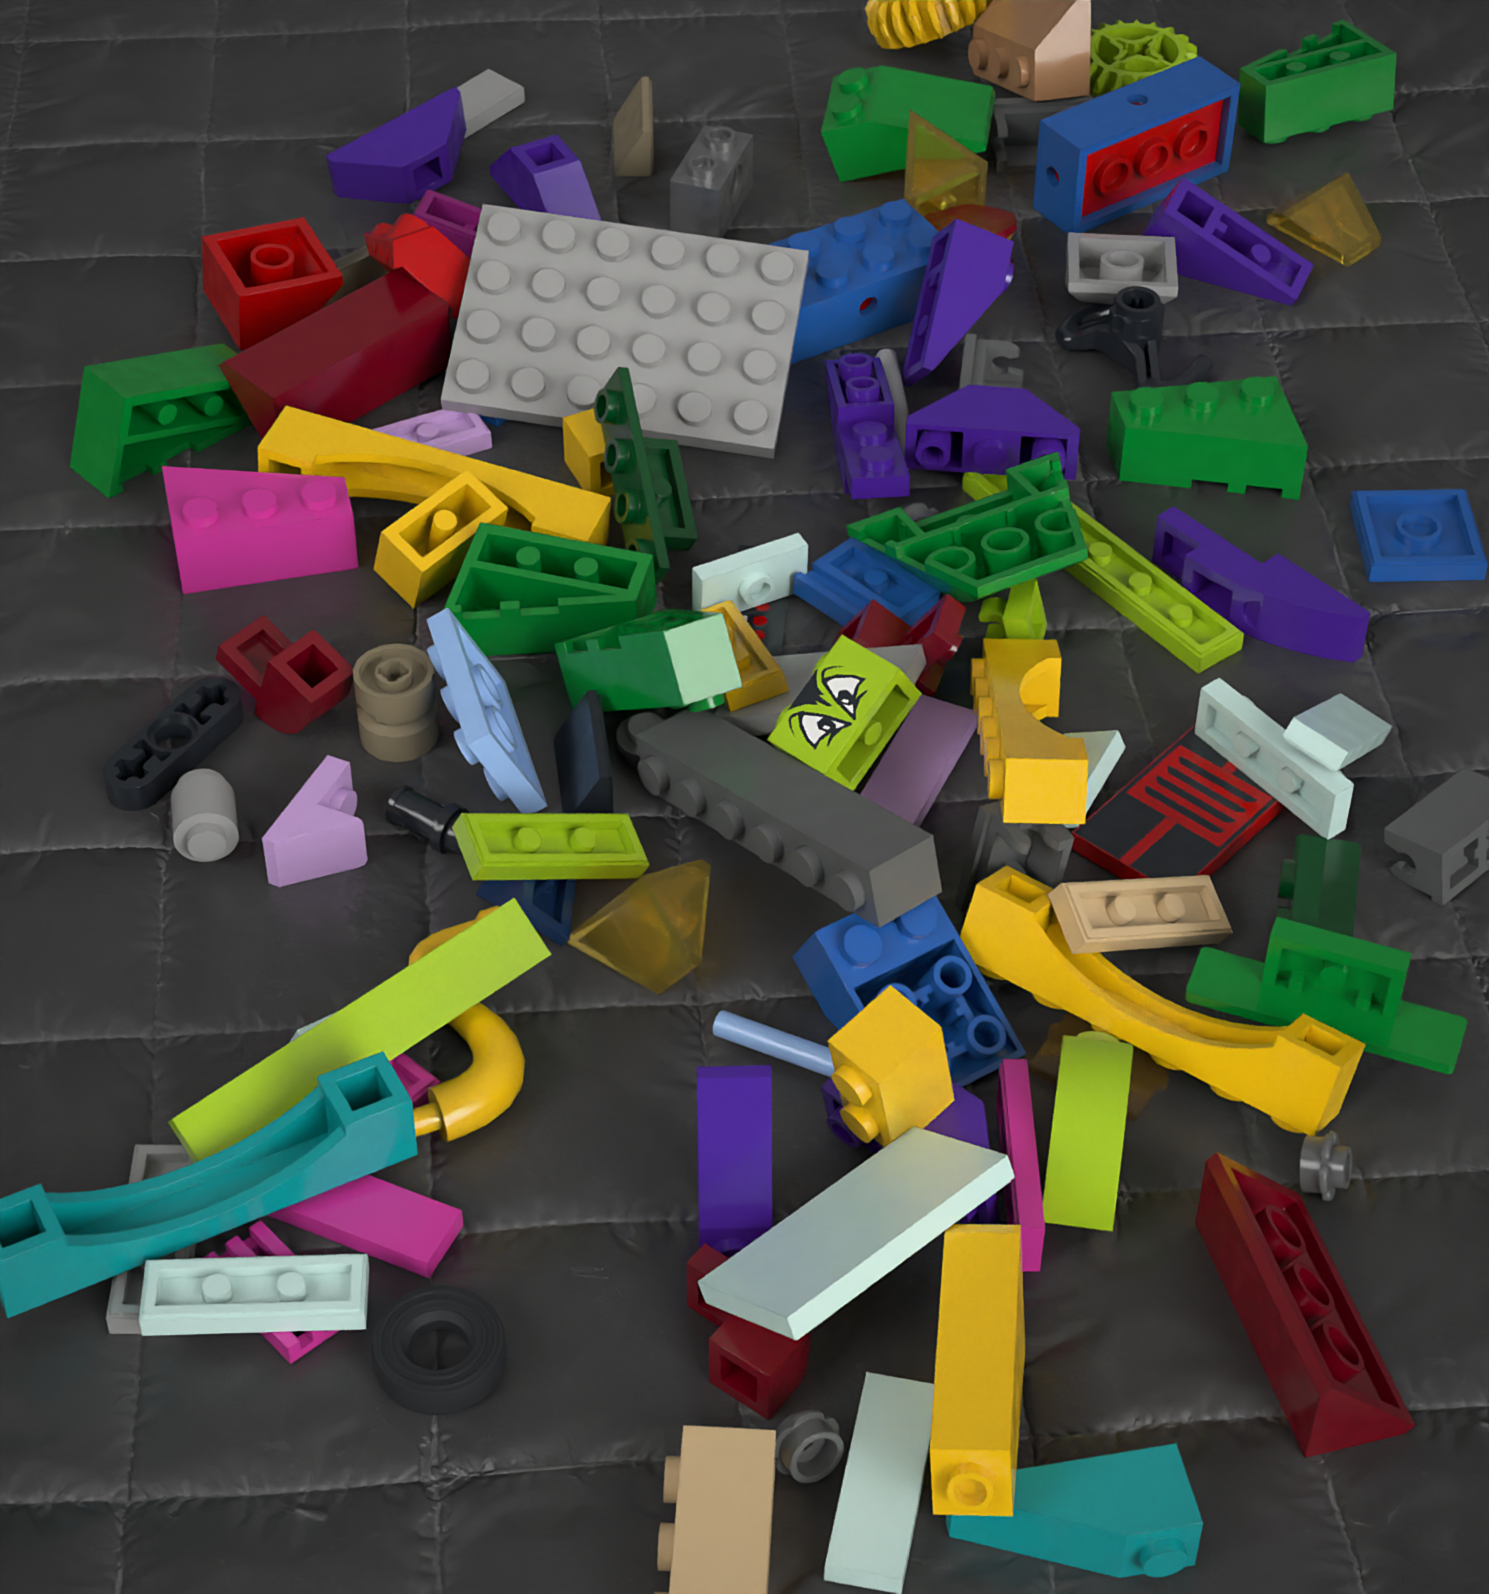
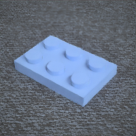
(486, 714)

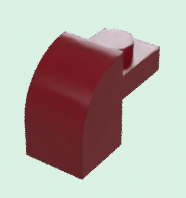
(935, 630)
(287, 679)
(745, 1358)

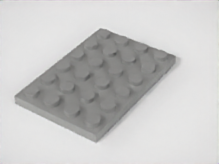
(574, 298)

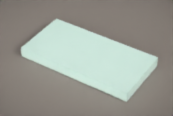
(855, 1231)

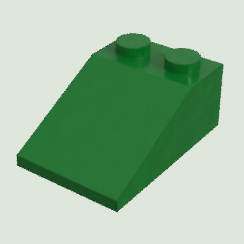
(871, 110)

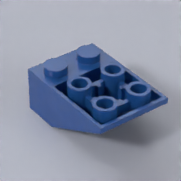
(924, 962)

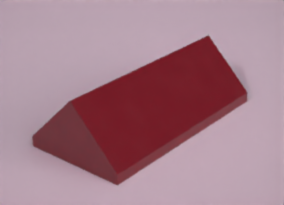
(346, 354)
(1296, 1311)

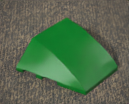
(987, 541)

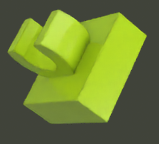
(1018, 617)

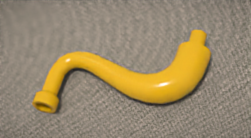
(496, 1069)

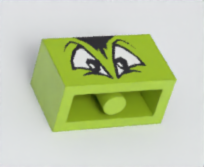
(845, 713)

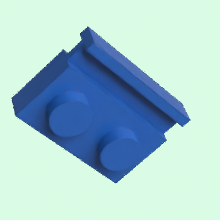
(854, 576)

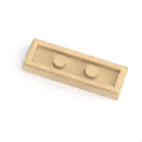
(1139, 913)

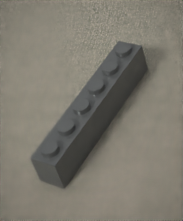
(790, 815)

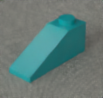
(1099, 1514)

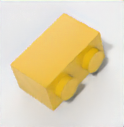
(432, 539)
(890, 1069)

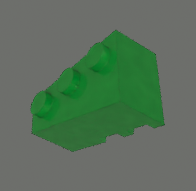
(1317, 85)
(149, 410)
(1208, 433)
(538, 589)
(653, 662)

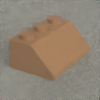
(1034, 47)

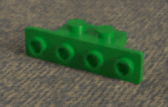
(1336, 981)

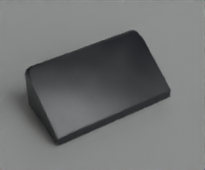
(584, 759)

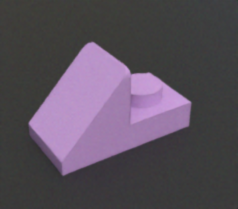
(317, 829)

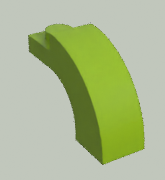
(1088, 1131)

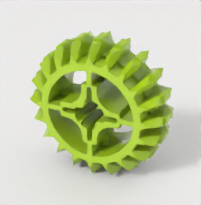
(1133, 52)

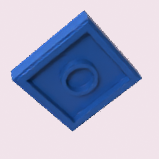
(1417, 535)

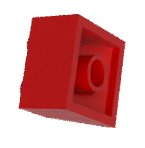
(267, 278)

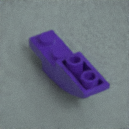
(864, 428)
(1265, 599)

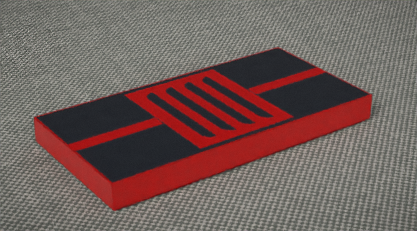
(1177, 816)

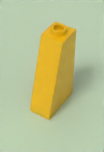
(978, 1371)

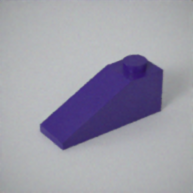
(1225, 248)
(960, 282)
(734, 1155)

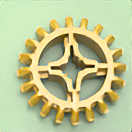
(919, 21)

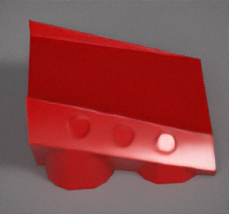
(423, 256)

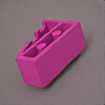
(257, 526)

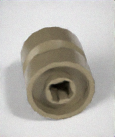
(396, 702)

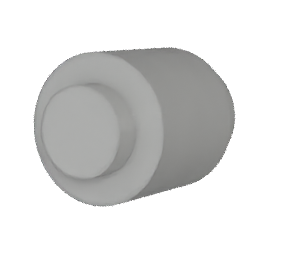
(204, 816)

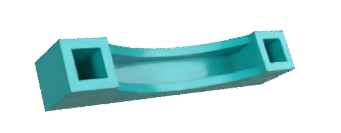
(337, 1133)

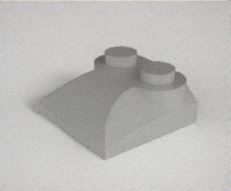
(1108, 263)

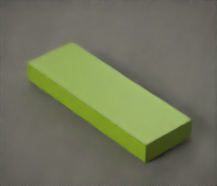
(550, 846)

